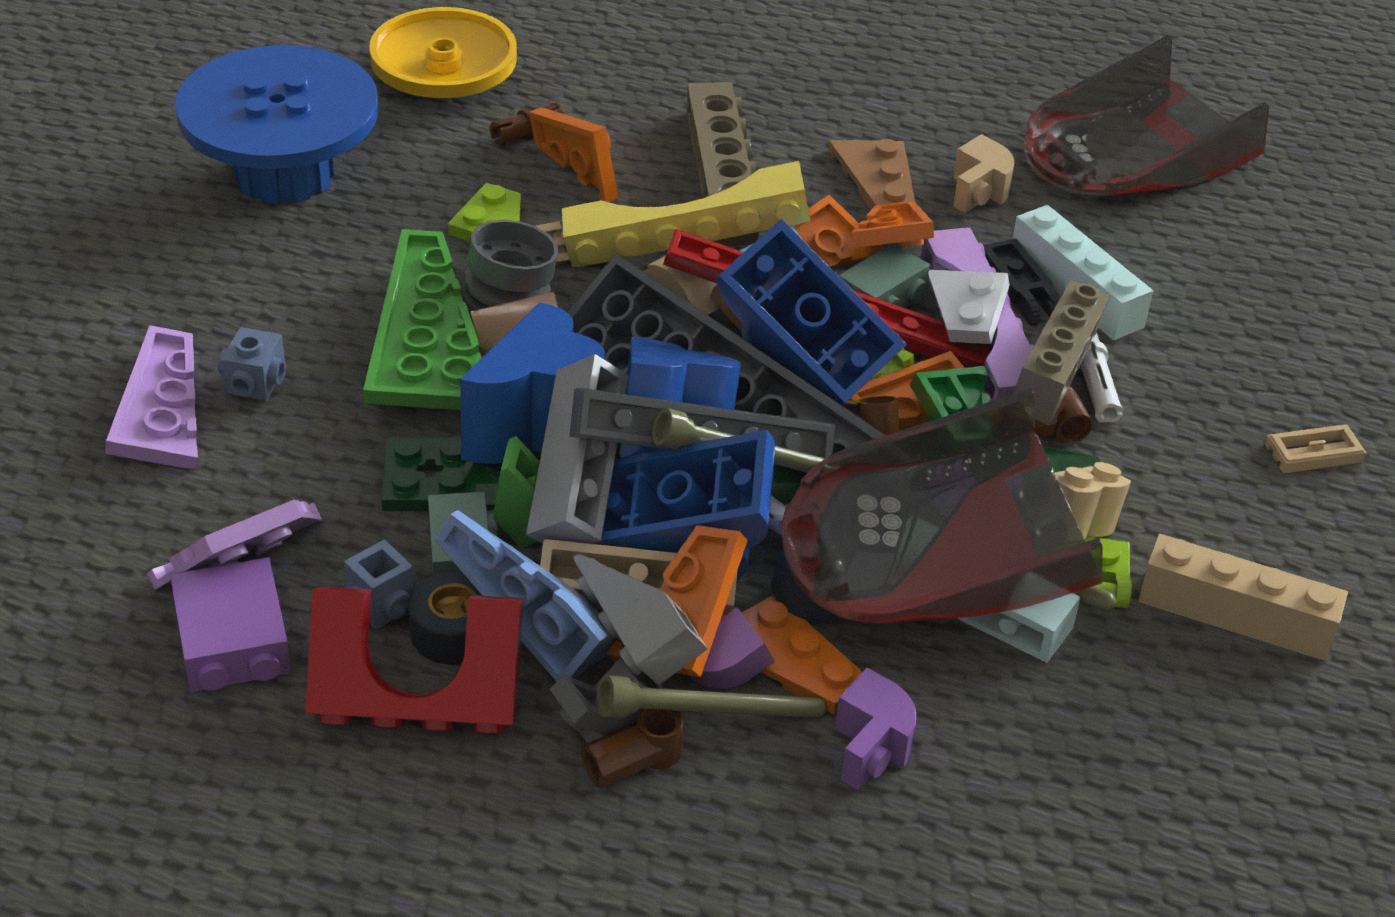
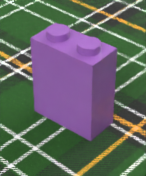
(230, 624)

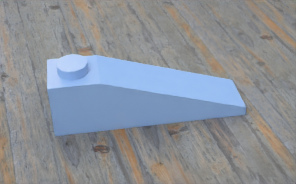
(556, 621)

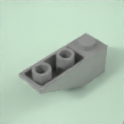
(649, 623)

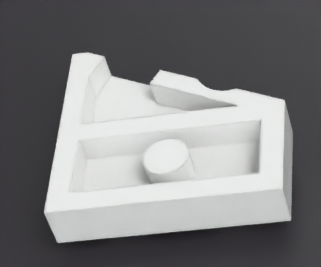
(969, 303)

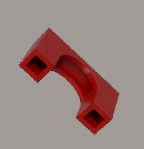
(346, 683)

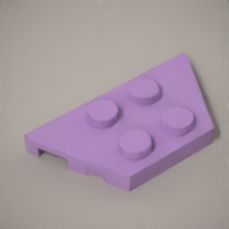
(258, 533)

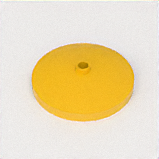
(443, 52)

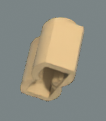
(1094, 496)

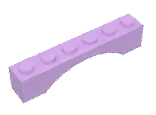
(1010, 348)

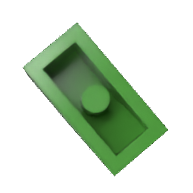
(516, 491)

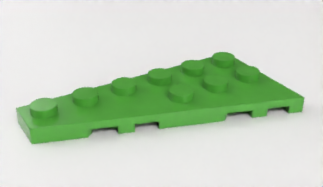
(423, 330)

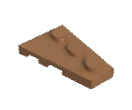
(876, 168)

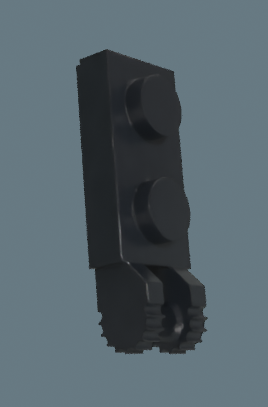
(1025, 279)

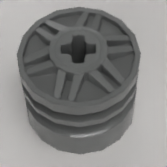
(507, 264)

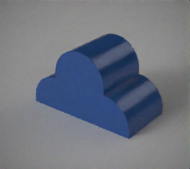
(806, 315)
(679, 375)
(514, 384)
(710, 483)

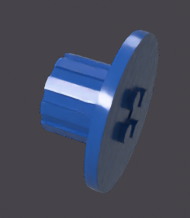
(278, 116)

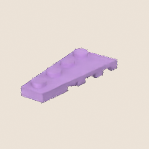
(158, 404)

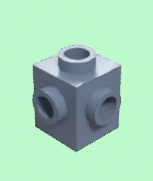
(253, 363)
(389, 578)

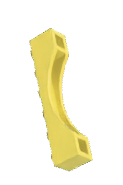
(602, 229)

